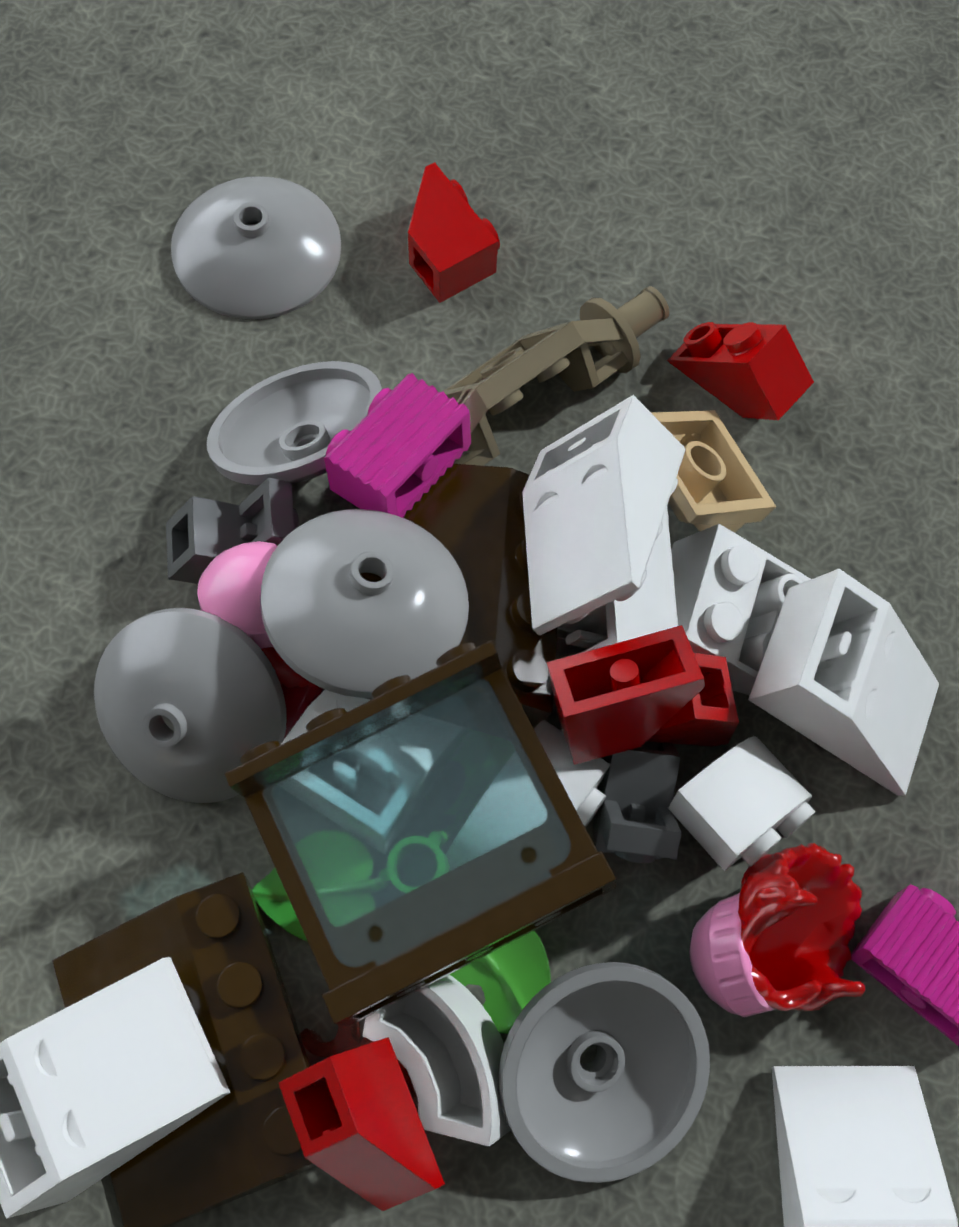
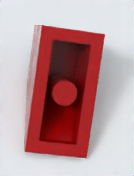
(623, 692)

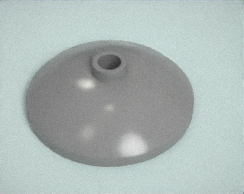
(258, 267)
(289, 421)
(357, 631)
(201, 678)
(625, 1104)

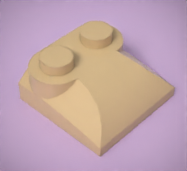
(714, 475)

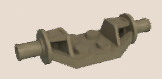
(552, 352)

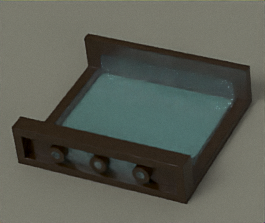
(419, 831)

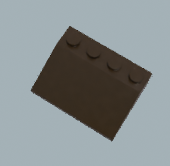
(482, 525)
(251, 1029)

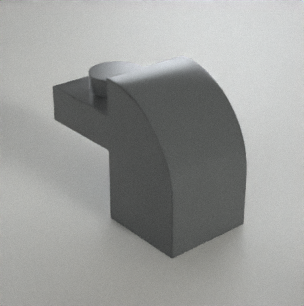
(209, 527)
(635, 813)

